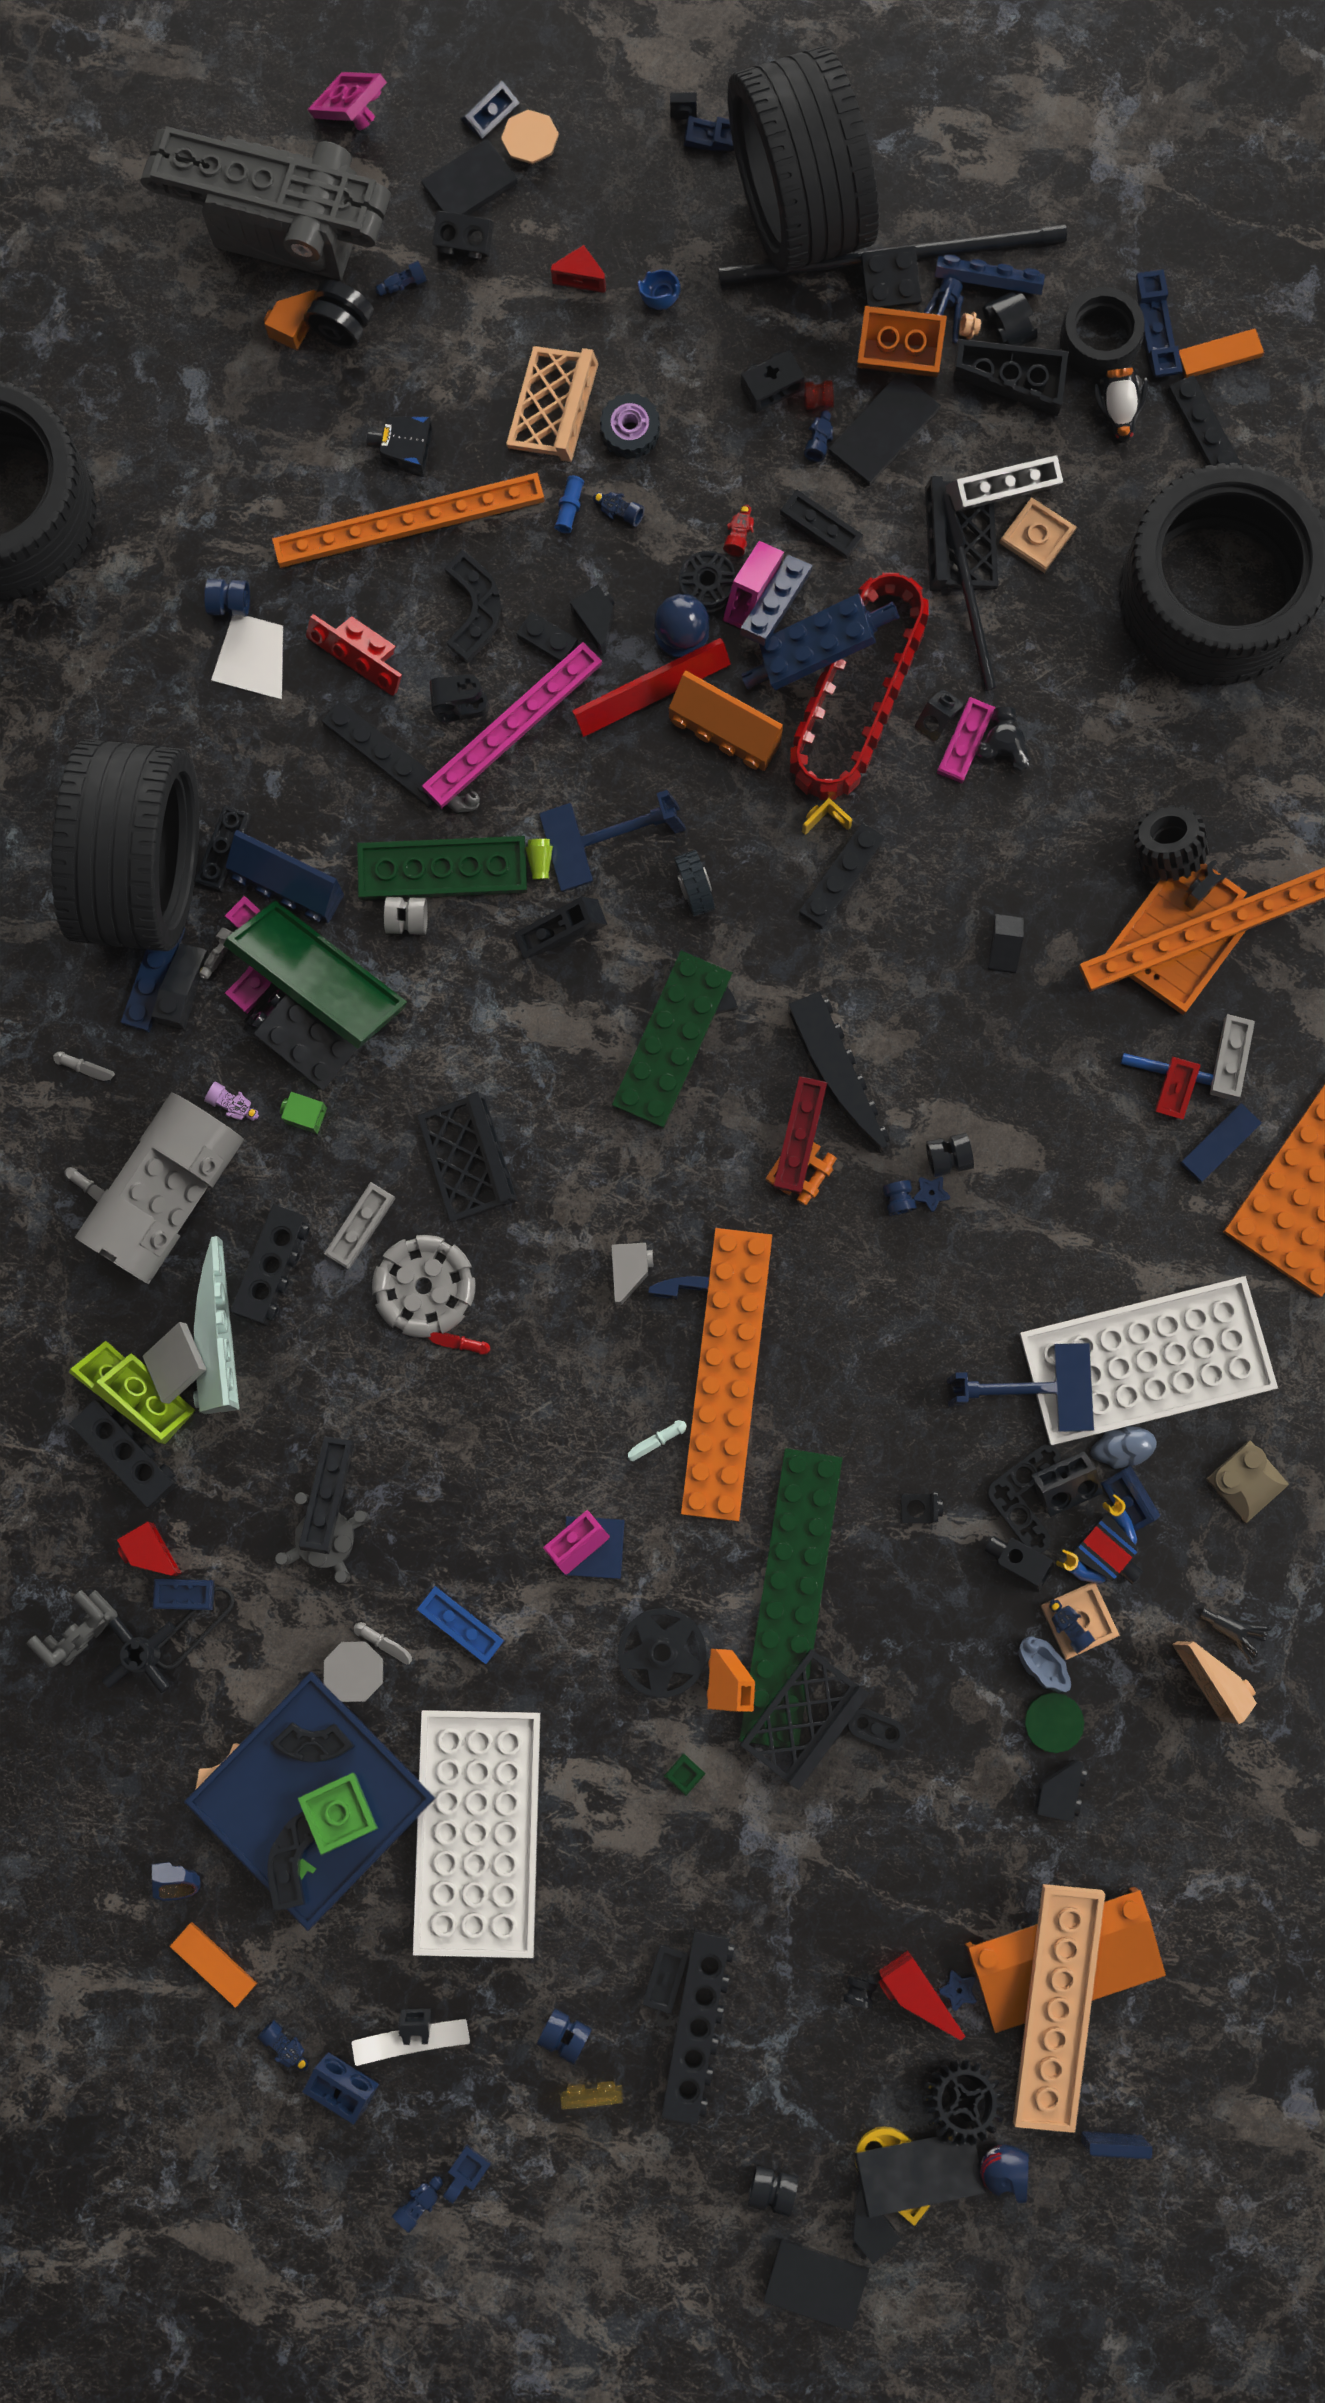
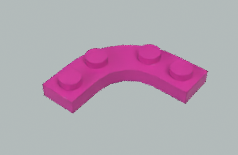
(251, 985)

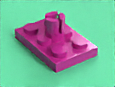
(348, 98)

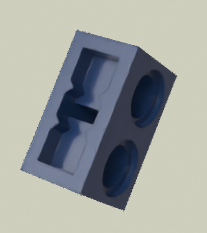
(340, 2088)

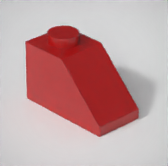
(147, 1550)

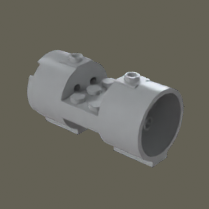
(159, 1187)

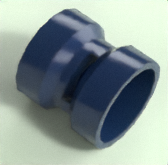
(899, 1200)

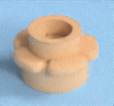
(969, 325)

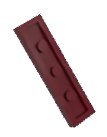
(800, 1135)

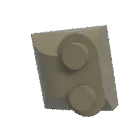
(1247, 1481)

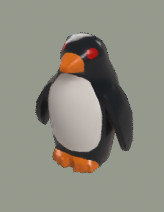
(1122, 401)

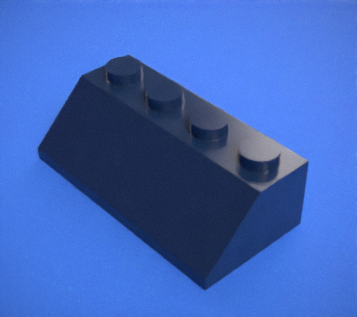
(283, 878)

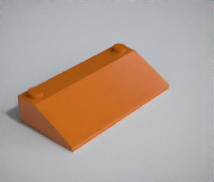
(1125, 1959)

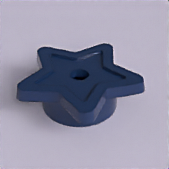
(931, 1200)
(965, 1996)

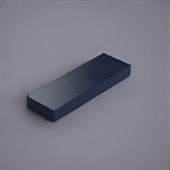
(1220, 1143)

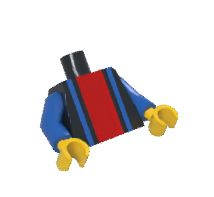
(1106, 1549)

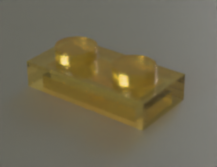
(579, 2097)

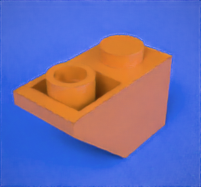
(729, 1683)

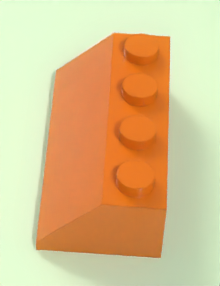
(725, 721)

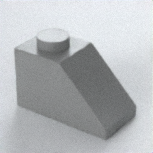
(629, 1268)

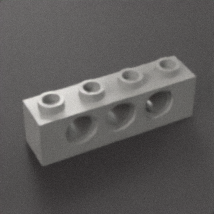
(1005, 483)

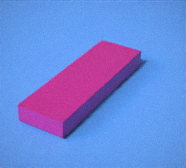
(966, 740)

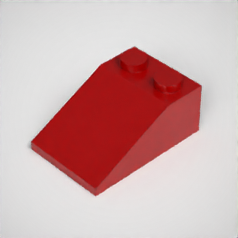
(912, 1990)

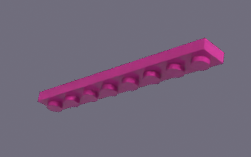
(511, 725)

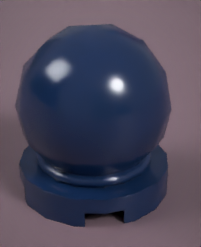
(681, 625)

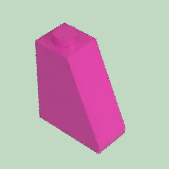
(752, 582)

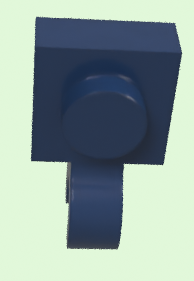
(467, 2171)

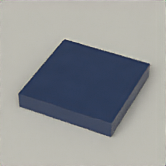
(607, 1559)
(1116, 2145)

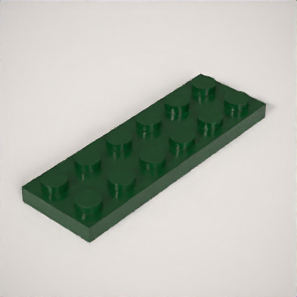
(442, 867)
(672, 1039)

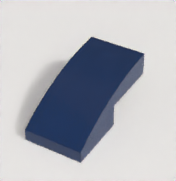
(708, 134)
(670, 1287)

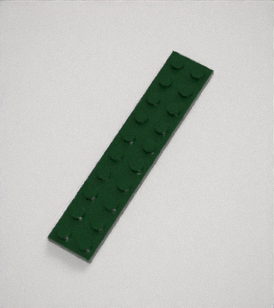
(792, 1587)

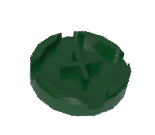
(1054, 1722)

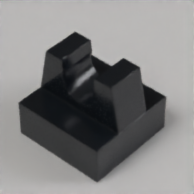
(415, 2023)

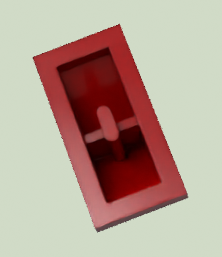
(579, 271)

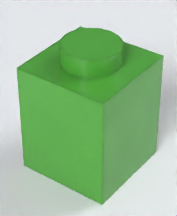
(303, 1112)

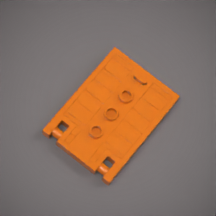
(1164, 908)

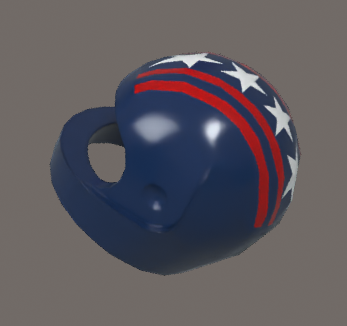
(1005, 2170)

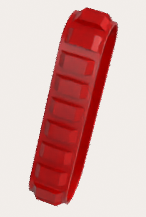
(807, 781)

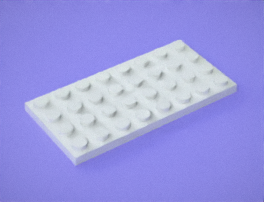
(1159, 1357)
(477, 1834)

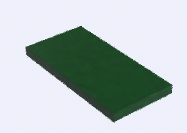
(315, 974)

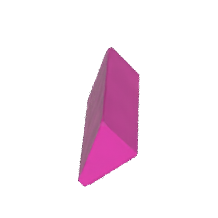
(576, 1542)

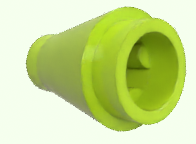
(539, 857)

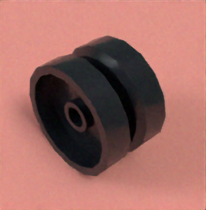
(338, 314)

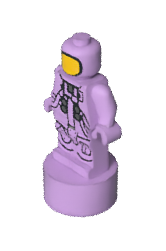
(237, 1106)

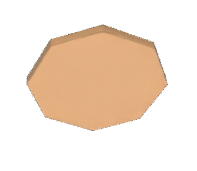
(530, 136)

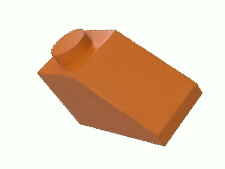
(286, 320)

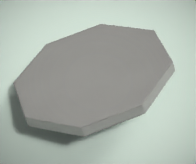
(353, 1671)

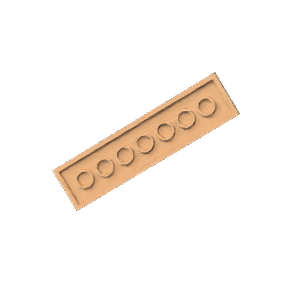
(1058, 2008)

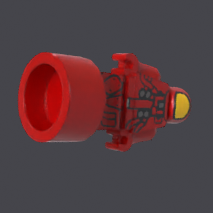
(741, 525)

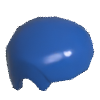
(659, 289)

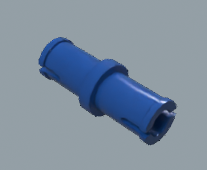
(569, 504)

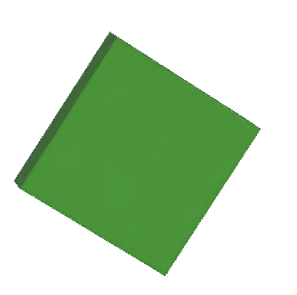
(337, 1813)

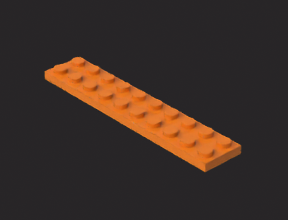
(726, 1375)

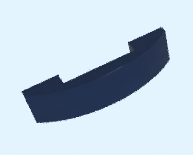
(1158, 334)

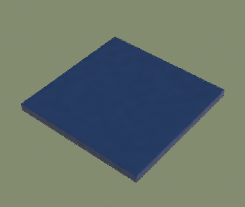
(259, 1791)

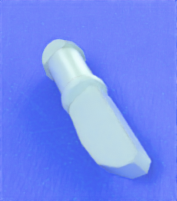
(656, 1440)

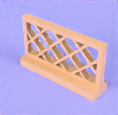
(575, 402)

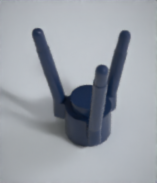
(948, 296)

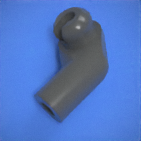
(465, 803)

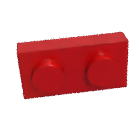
(1177, 1087)

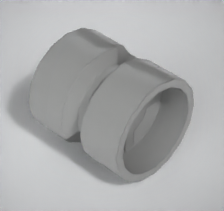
(416, 915)

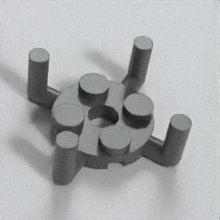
(340, 1547)
(75, 1637)

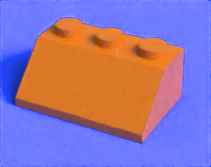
(901, 341)

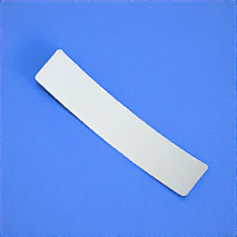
(391, 2044)

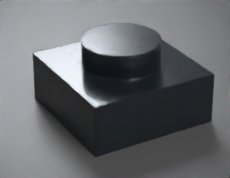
(683, 104)

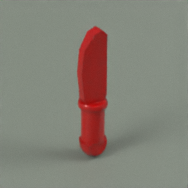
(455, 1341)

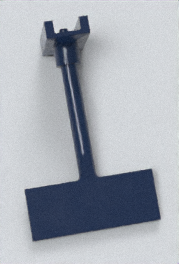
(569, 846)
(1071, 1387)

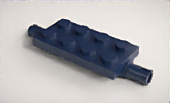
(818, 642)

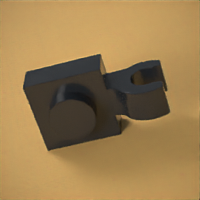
(1200, 890)

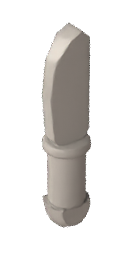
(83, 1066)
(84, 1183)
(383, 1643)

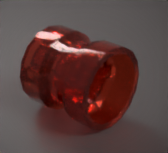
(812, 394)

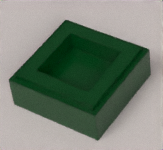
(684, 1774)

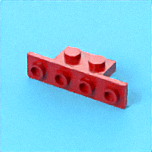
(358, 649)

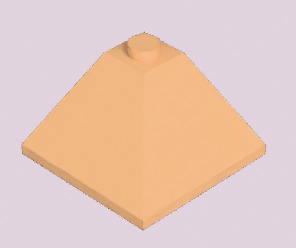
(1223, 1688)

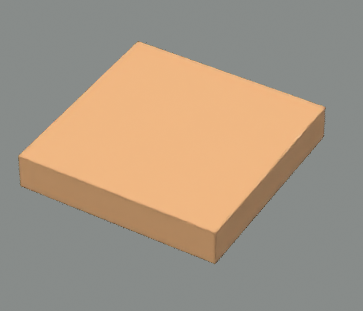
(1038, 535)
(1094, 1617)

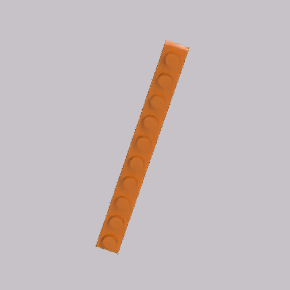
(408, 520)
(1204, 930)

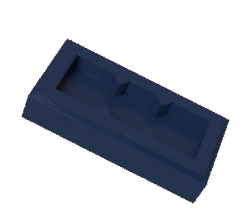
(183, 1594)

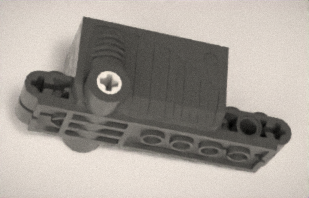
(271, 200)

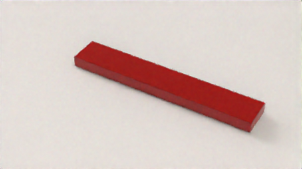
(649, 687)

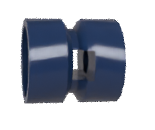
(227, 597)
(554, 2031)

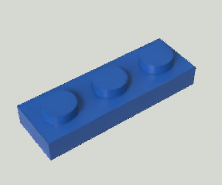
(460, 1625)

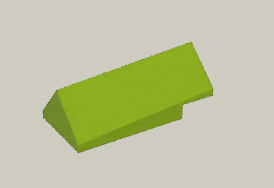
(131, 1391)

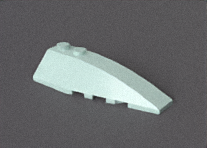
(213, 1337)

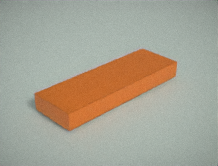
(1220, 353)
(213, 1964)

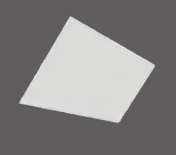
(252, 656)

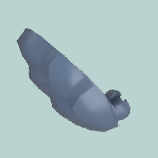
(1124, 1447)
(1044, 1664)

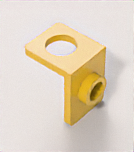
(818, 813)

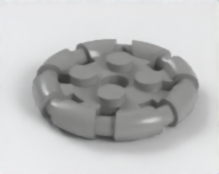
(423, 1268)

